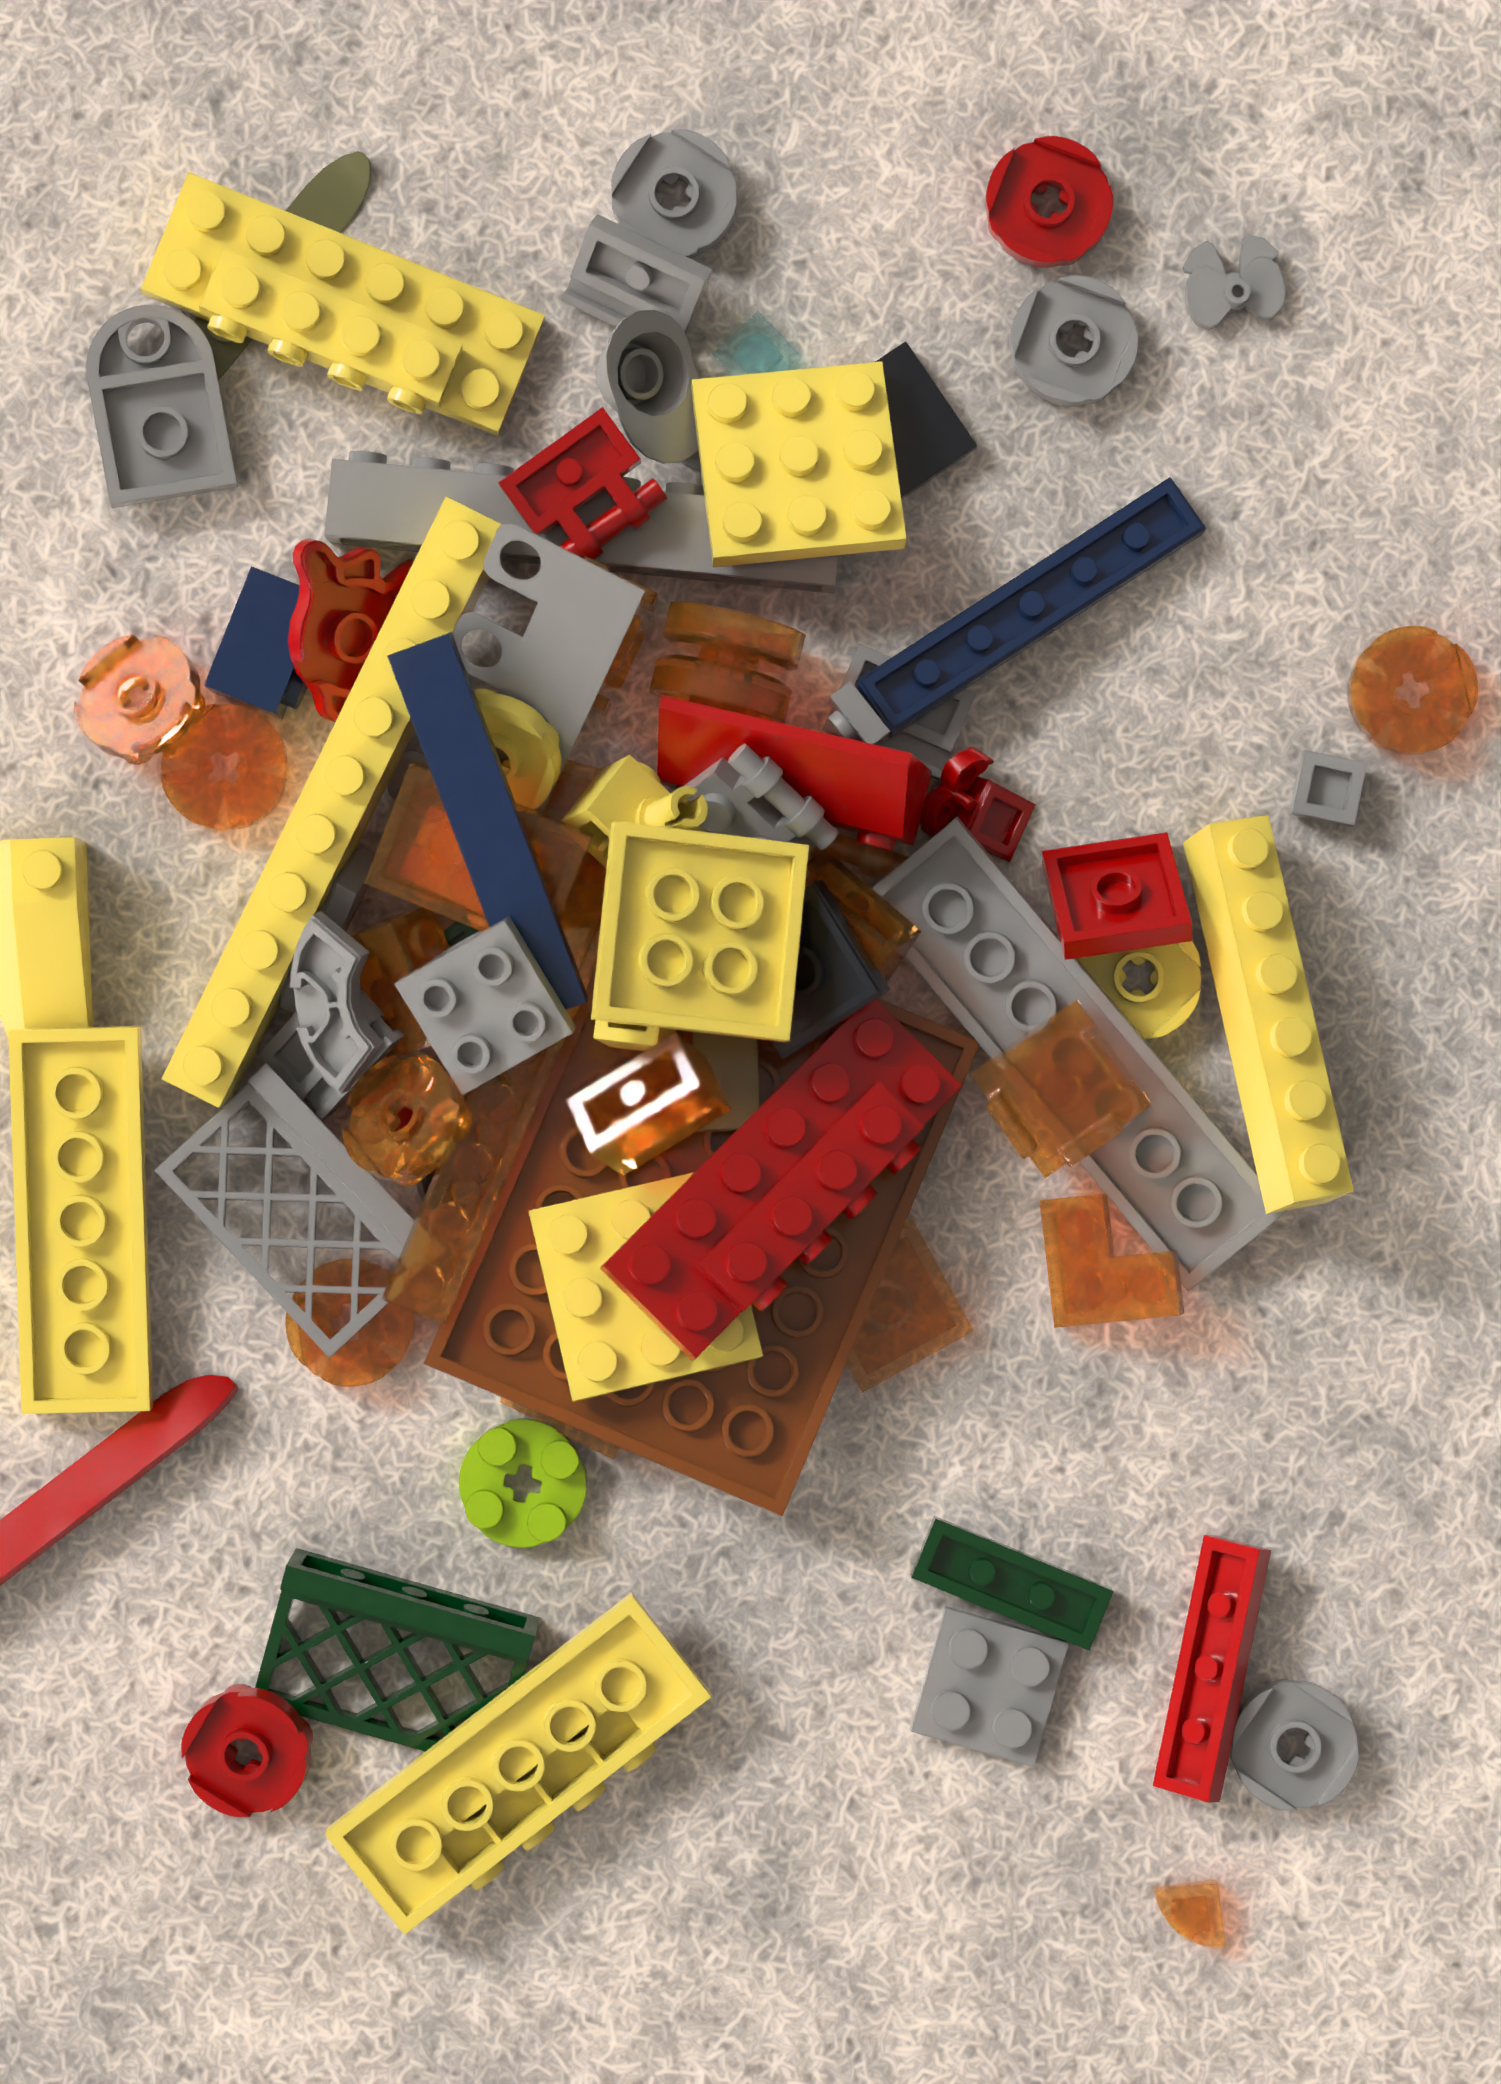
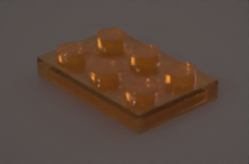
(425, 866)

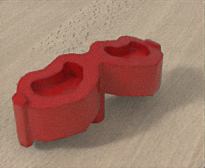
(955, 780)

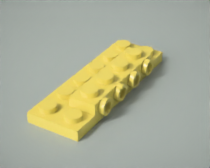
(342, 306)
(519, 1765)

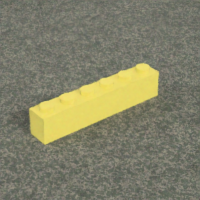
(1267, 1014)

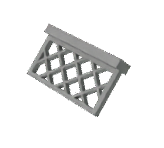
(326, 1159)

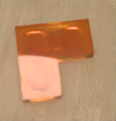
(1090, 1281)

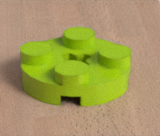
(553, 1462)

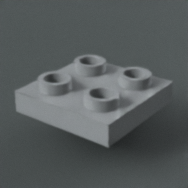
(485, 1005)

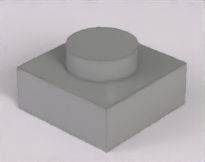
(855, 717)
(1328, 788)

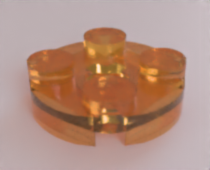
(1432, 660)
(160, 719)
(225, 804)
(430, 1135)
(380, 1343)

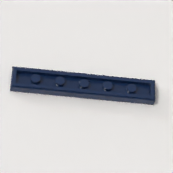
(1030, 606)
(483, 806)

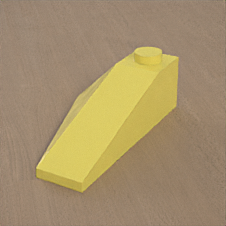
(44, 934)

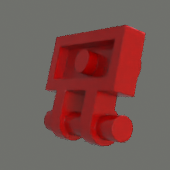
(574, 472)

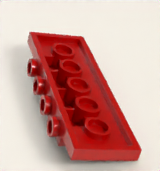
(783, 1180)

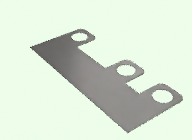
(565, 646)

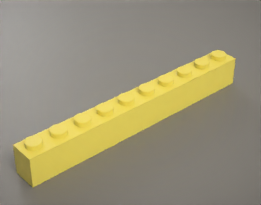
(328, 814)

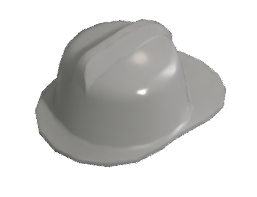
(648, 382)

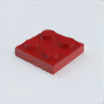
(1116, 896)

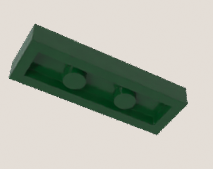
(1011, 1583)

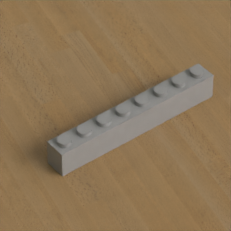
(396, 505)

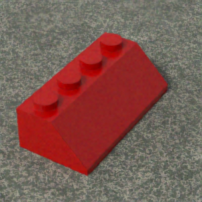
(855, 782)

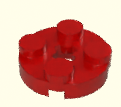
(1030, 170)
(281, 1739)

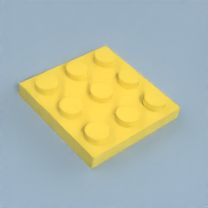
(798, 464)
(700, 931)
(599, 1329)

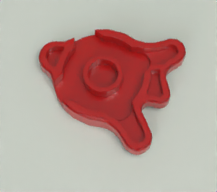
(338, 618)

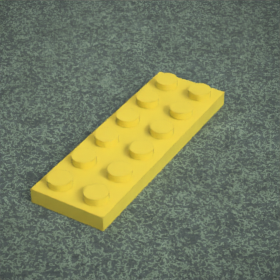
(81, 1219)

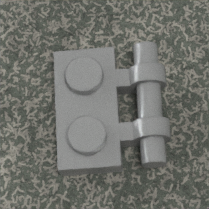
(755, 802)

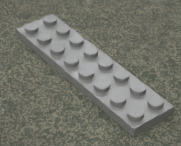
(1007, 974)

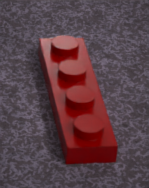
(1211, 1668)

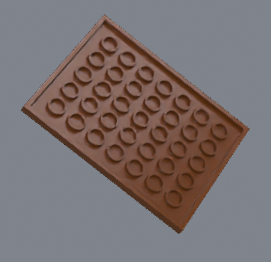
(726, 1426)

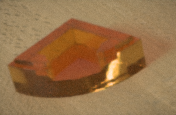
(1193, 1911)

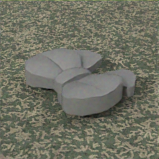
(1213, 294)

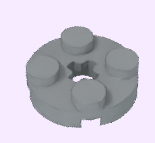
(666, 160)
(1056, 309)
(1300, 1781)

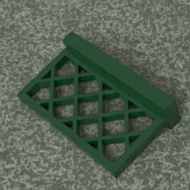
(394, 1605)

